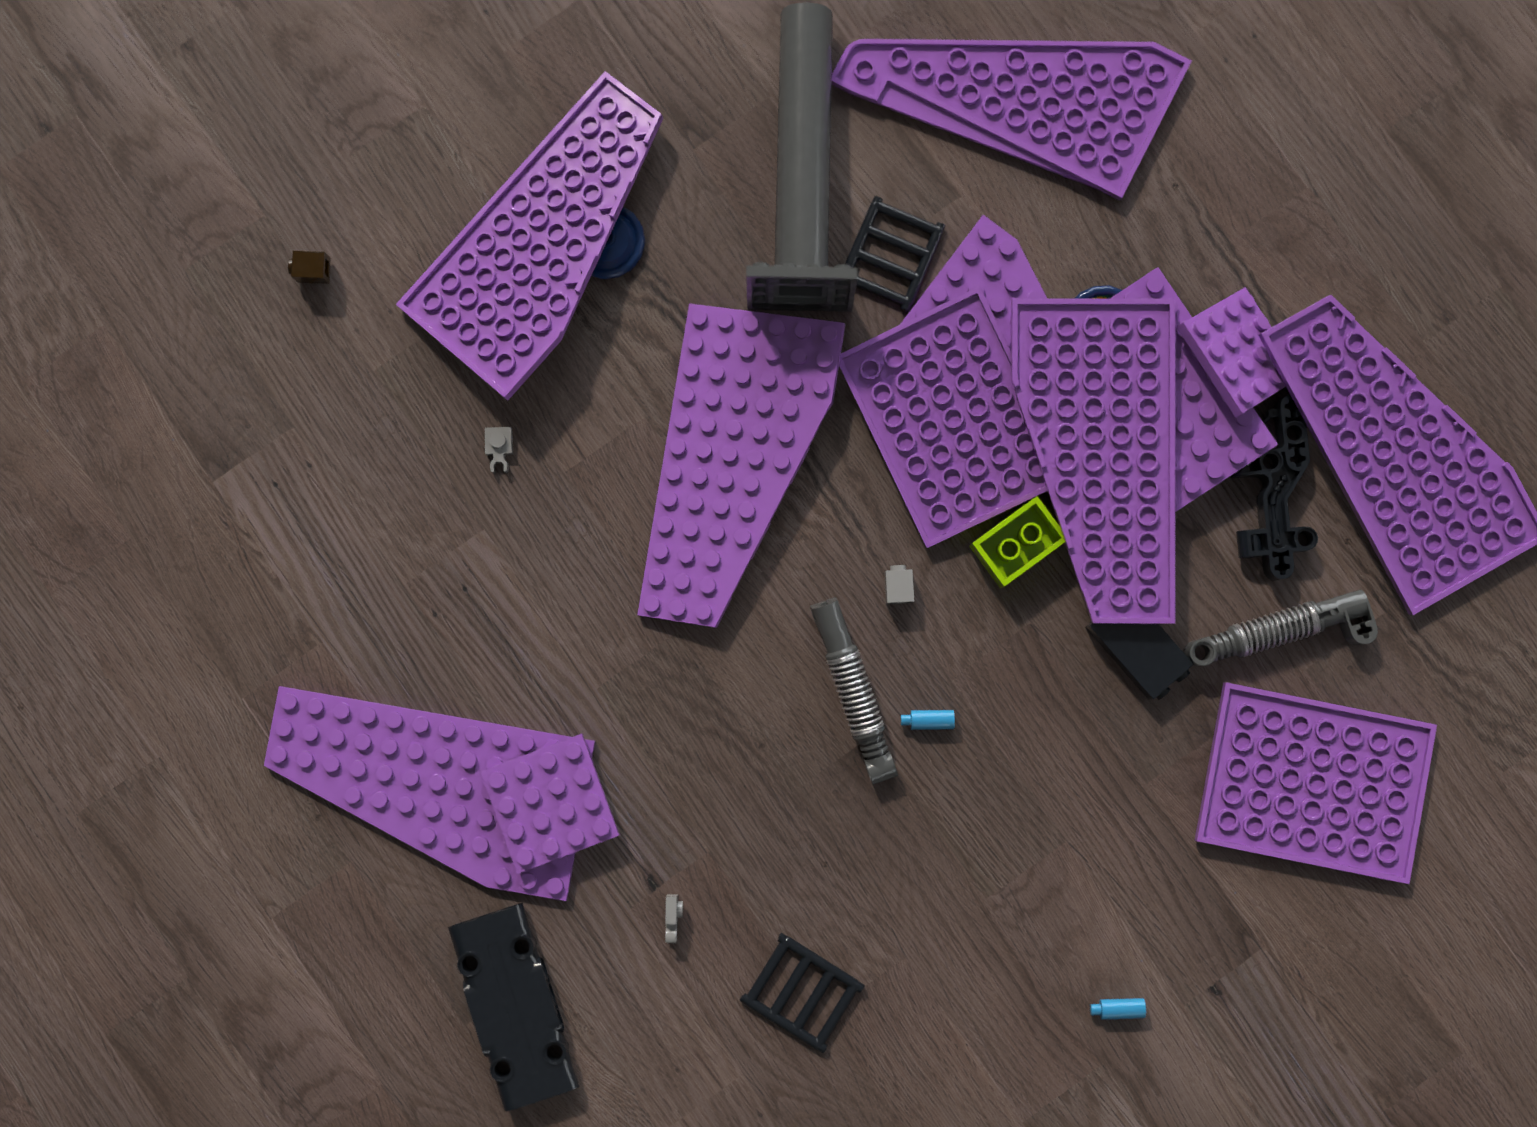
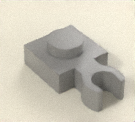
(499, 443)
(674, 910)

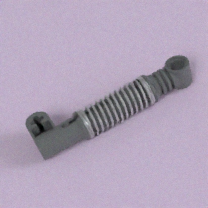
(1287, 625)
(846, 669)

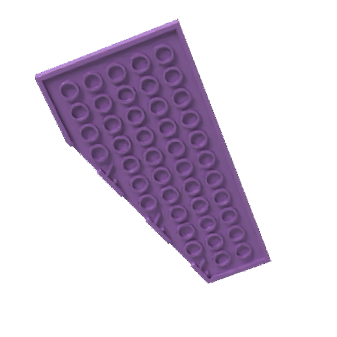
(526, 257)
(1103, 429)
(736, 437)
(1407, 463)
(413, 779)

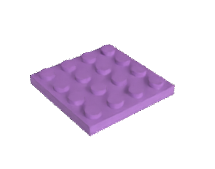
(1232, 352)
(550, 803)

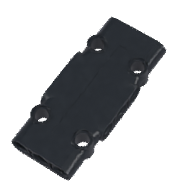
(513, 1007)

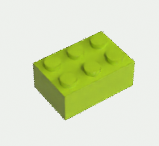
(1018, 542)

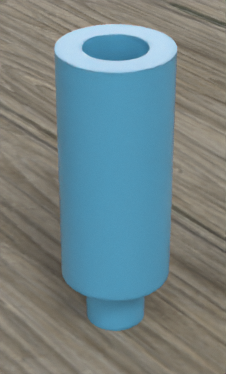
(929, 719)
(1119, 1008)

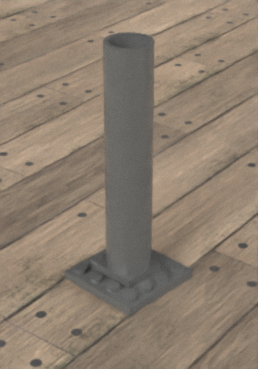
(801, 268)

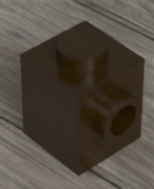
(310, 267)

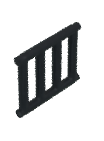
(926, 254)
(830, 972)

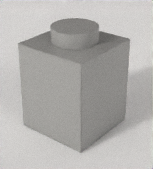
(899, 585)

